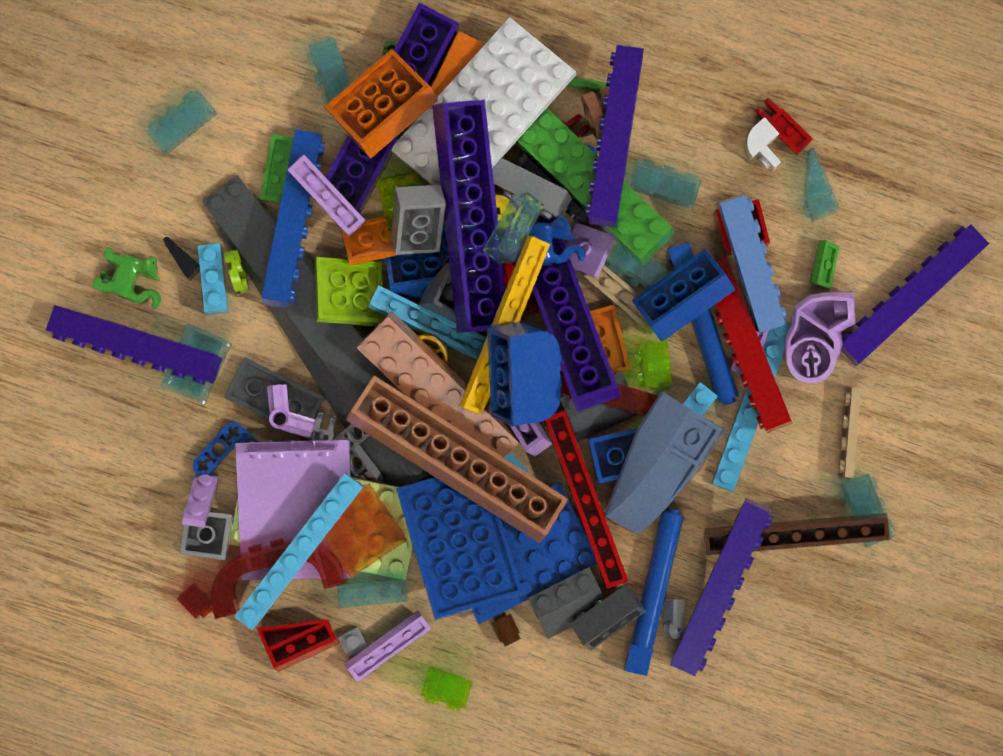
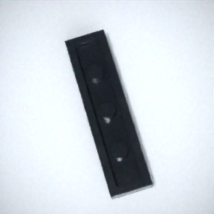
(574, 209)

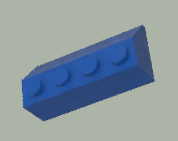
(683, 295)

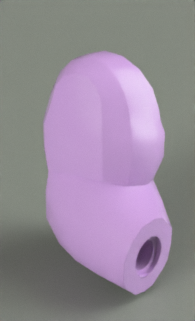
(815, 334)

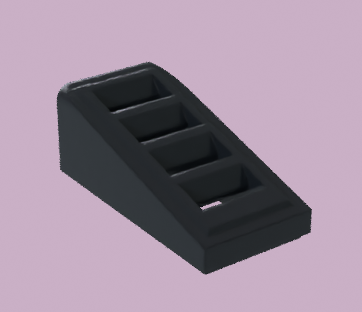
(185, 262)

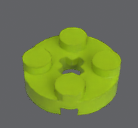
(236, 272)

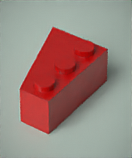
(297, 642)

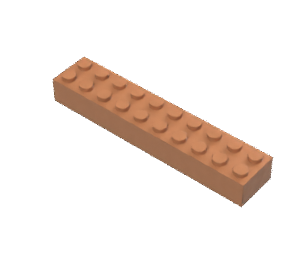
(456, 459)

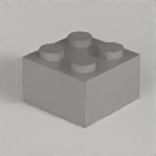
(210, 541)

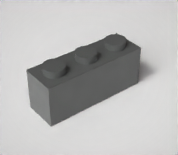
(607, 617)

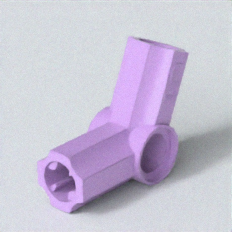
(294, 422)

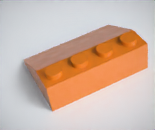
(381, 103)

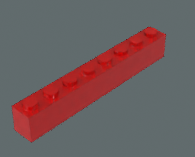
(751, 357)
(585, 500)

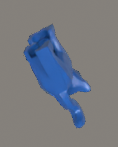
(560, 230)

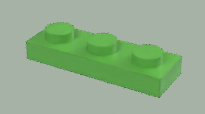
(276, 168)

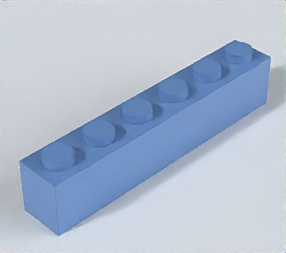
(751, 263)

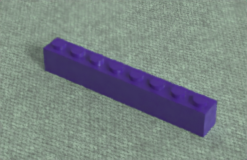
(616, 136)
(913, 294)
(133, 344)
(720, 587)

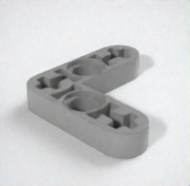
(356, 451)

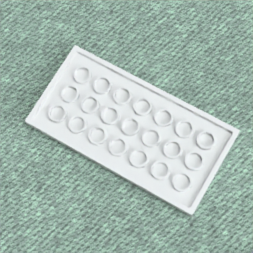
(516, 81)

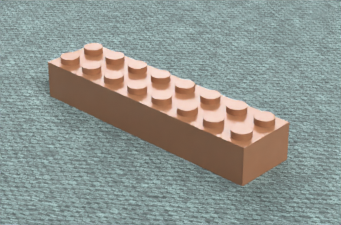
(431, 382)

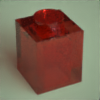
(196, 601)

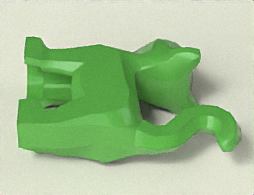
(125, 277)

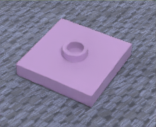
(597, 248)

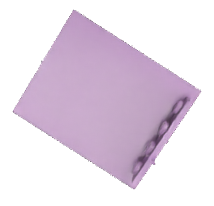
(283, 488)

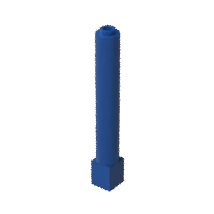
(708, 339)
(654, 592)

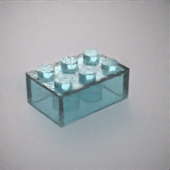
(205, 341)

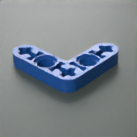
(244, 437)

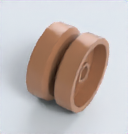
(594, 110)

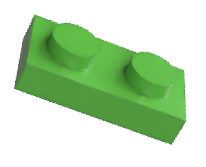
(824, 264)

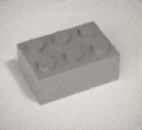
(417, 219)

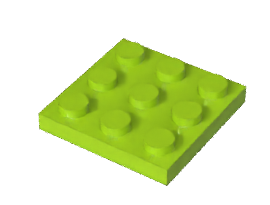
(346, 291)

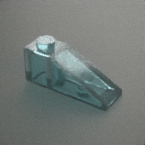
(818, 195)

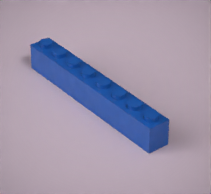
(291, 226)

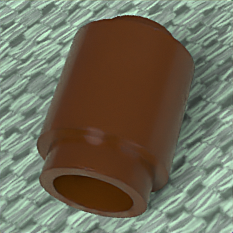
(505, 628)

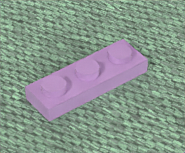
(200, 500)

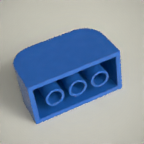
(523, 373)

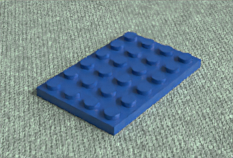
(457, 549)
(546, 563)

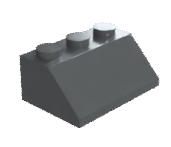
(439, 295)
(594, 419)
(564, 601)

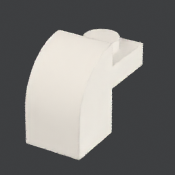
(757, 141)

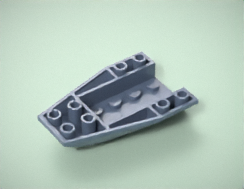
(660, 462)

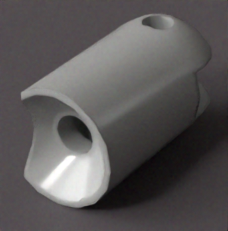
(674, 618)

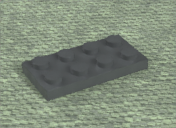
(250, 392)

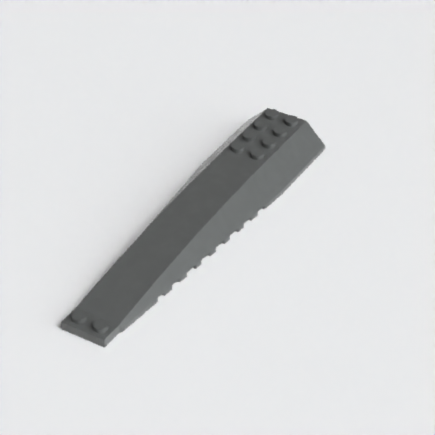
(324, 348)

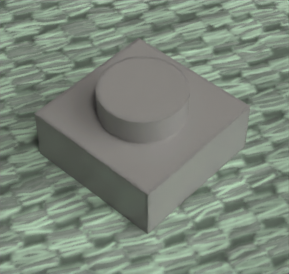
(353, 642)

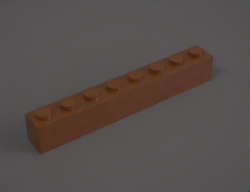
(809, 533)

